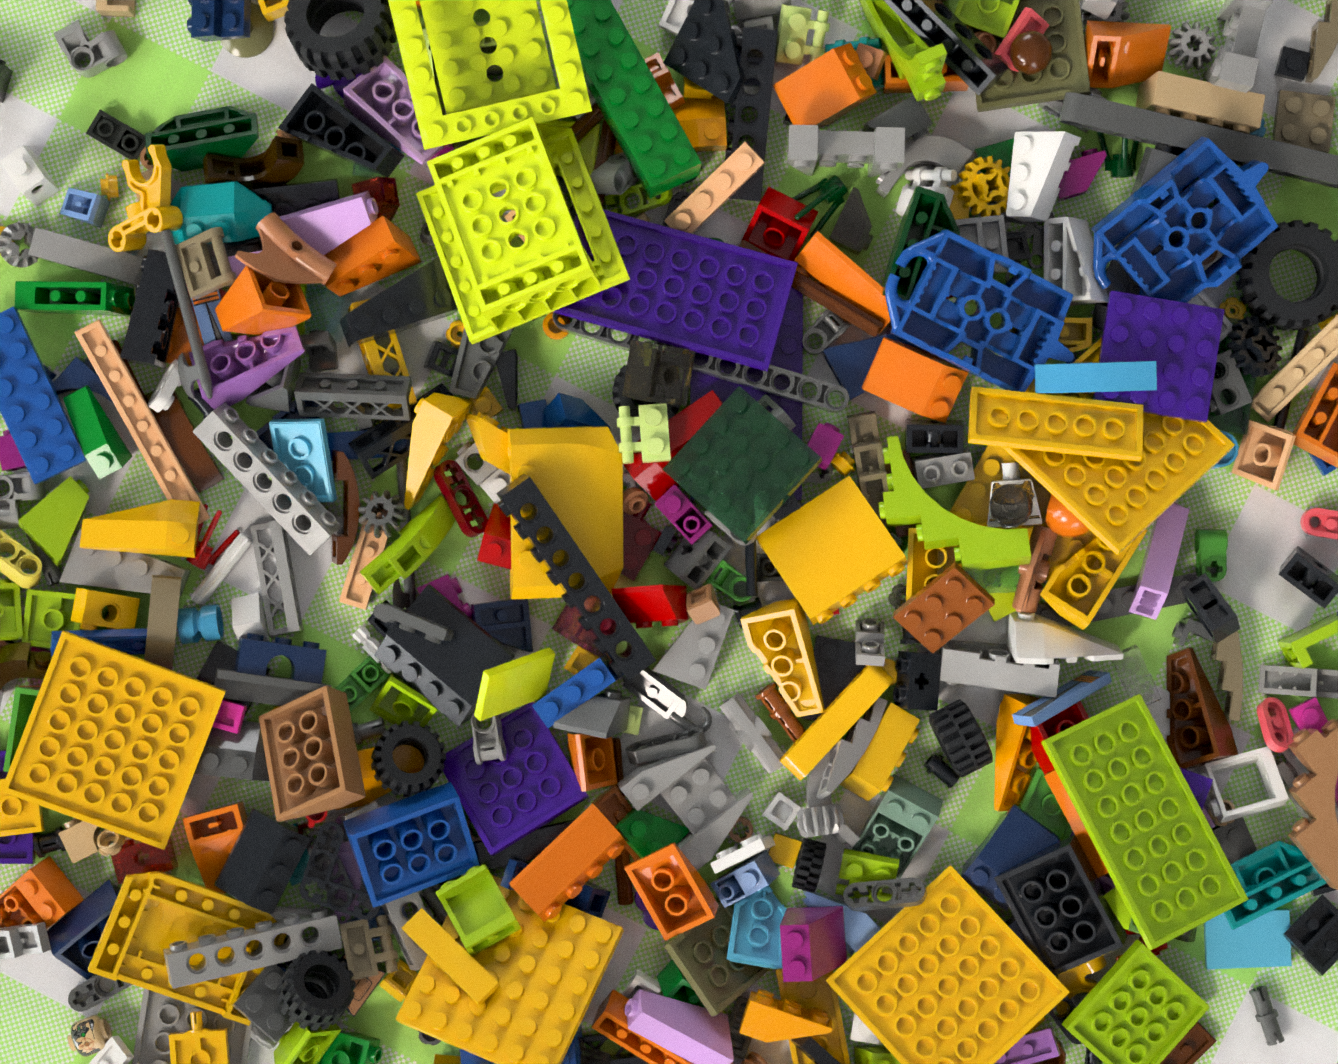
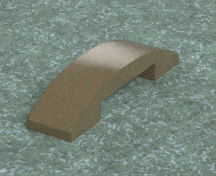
(162, 620)

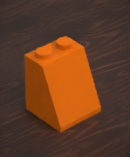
(825, 88)
(261, 305)

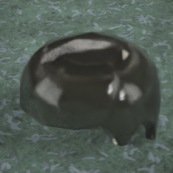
(1011, 505)

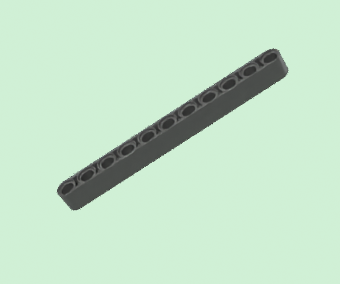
(1181, 133)
(738, 376)

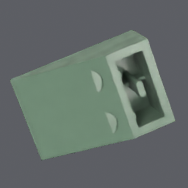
(899, 822)

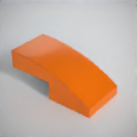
(664, 80)

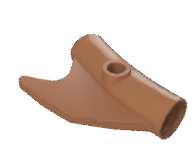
(286, 255)
(1033, 574)

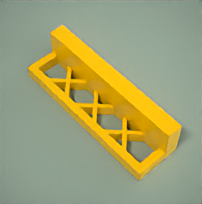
(374, 363)

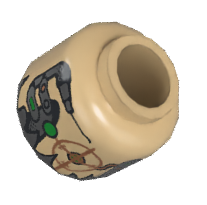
(89, 1035)

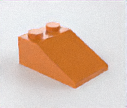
(914, 379)
(672, 891)

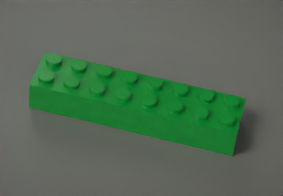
(631, 99)

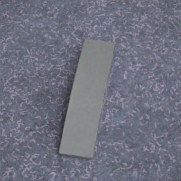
(86, 256)
(1298, 681)
(848, 752)
(23, 940)

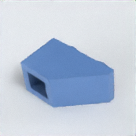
(745, 879)

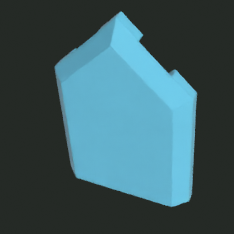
(756, 930)

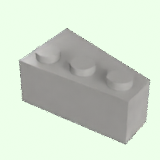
(696, 650)

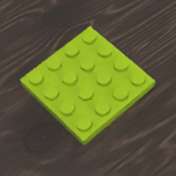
(1136, 1011)

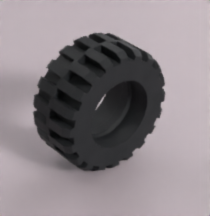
(346, 53)
(1260, 293)

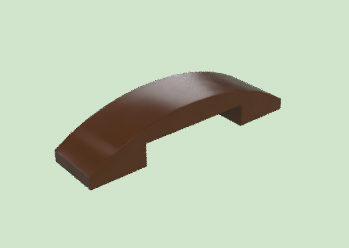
(187, 446)
(343, 542)

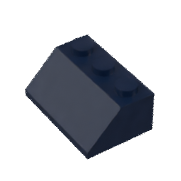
(79, 931)

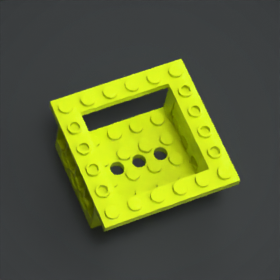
(471, 100)
(488, 277)

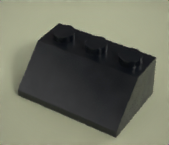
(262, 861)

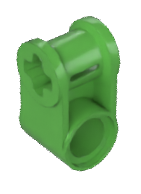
(1211, 551)
(726, 580)

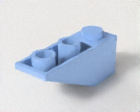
(858, 924)

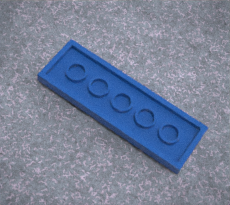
(33, 406)

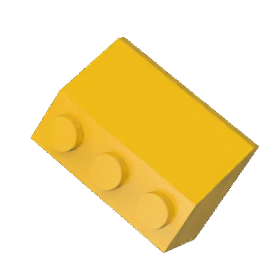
(925, 564)

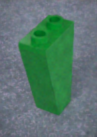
(74, 298)

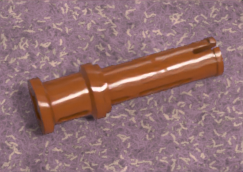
(780, 711)

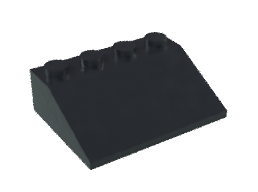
(448, 671)
(1061, 907)

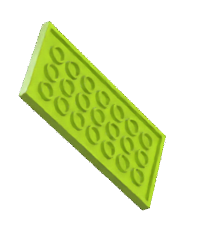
(1144, 821)

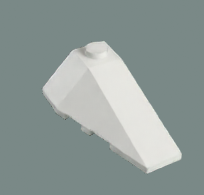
(1040, 640)

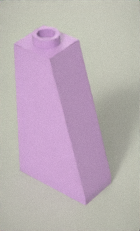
(333, 222)
(1159, 562)
(681, 1028)

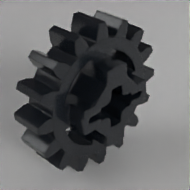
(1254, 347)

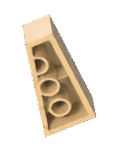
(1201, 102)

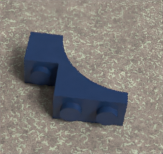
(77, 375)
(590, 900)

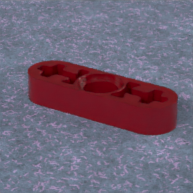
(444, 484)

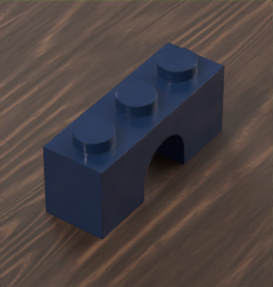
(305, 660)

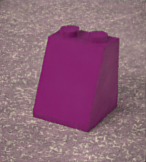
(812, 942)

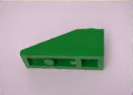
(96, 433)

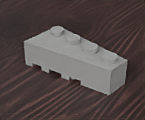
(118, 569)
(995, 668)

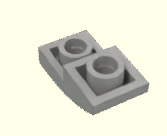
(869, 642)

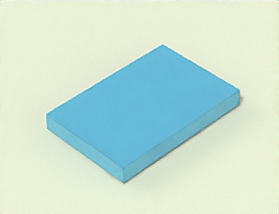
(305, 451)
(1250, 945)

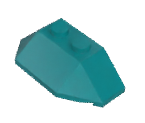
(219, 205)
(1271, 880)

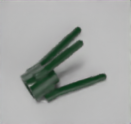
(1122, 164)
(831, 191)

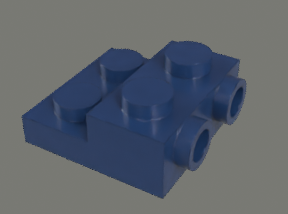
(219, 19)

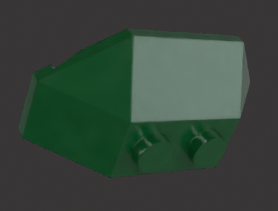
(213, 131)
(923, 218)

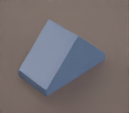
(85, 207)

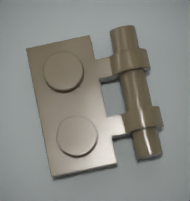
(360, 951)

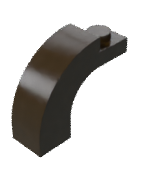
(272, 167)
(21, 662)

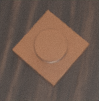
(871, 59)

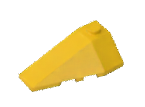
(784, 646)

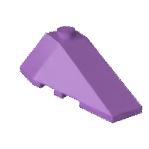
(247, 363)

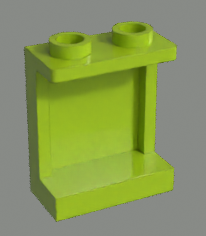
(1295, 645)
(477, 909)

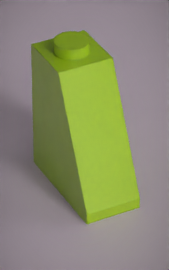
(56, 518)

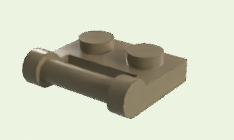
(198, 265)

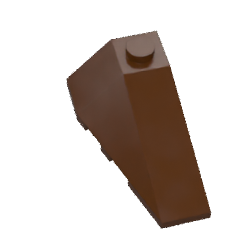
(1196, 719)

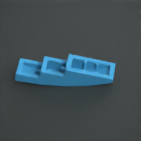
(1095, 377)

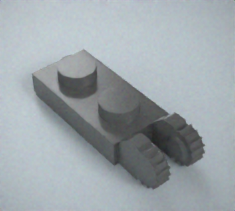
(411, 622)

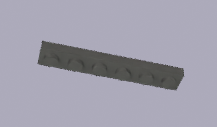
(1119, 601)

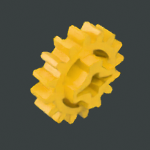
(986, 187)

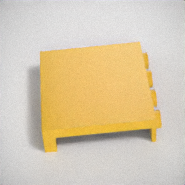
(832, 551)

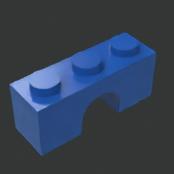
(575, 691)

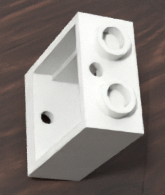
(1270, 775)

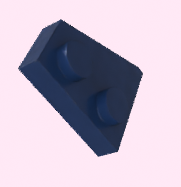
(505, 621)

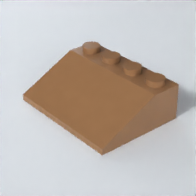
(311, 755)

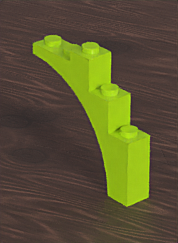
(909, 54)
(978, 545)

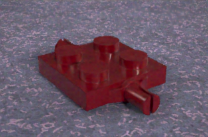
(637, 542)

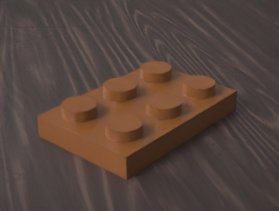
(944, 608)

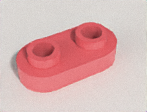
(1327, 523)
(1276, 727)

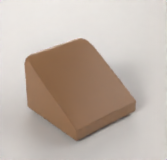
(702, 604)

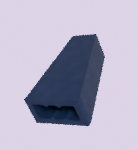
(853, 360)

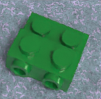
(353, 1049)

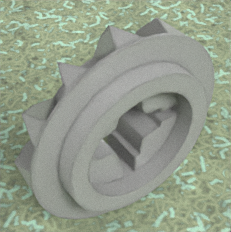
(10, 251)

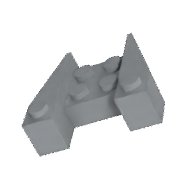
(1236, 61)
(879, 149)
(694, 795)

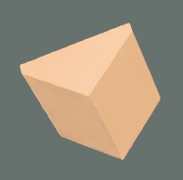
(1264, 454)

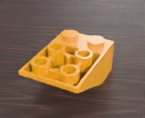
(781, 1020)

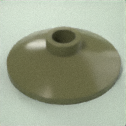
(260, 36)

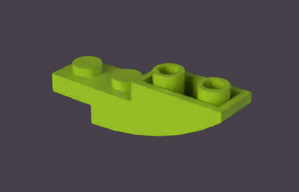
(412, 548)

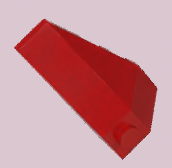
(681, 430)

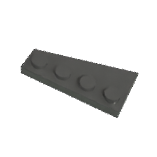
(476, 363)

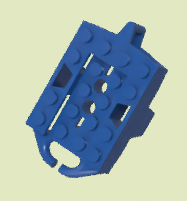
(1230, 226)
(966, 272)

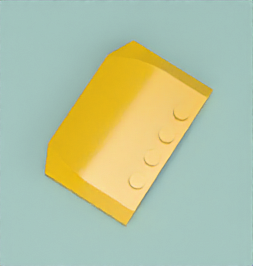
(583, 484)
(164, 909)

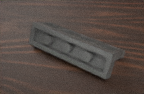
(353, 390)
(262, 689)

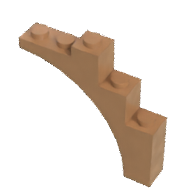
(1316, 795)

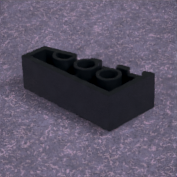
(332, 128)

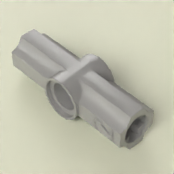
(753, 732)

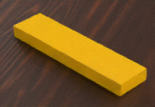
(450, 956)

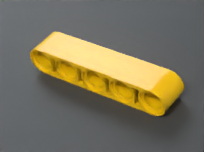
(836, 720)

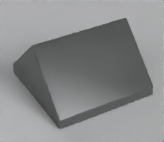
(278, 390)

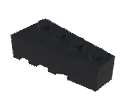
(406, 304)
(153, 313)

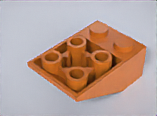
(1124, 52)
(212, 837)
(38, 897)

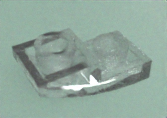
(1135, 676)

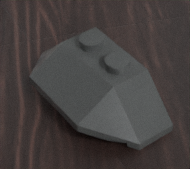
(235, 754)

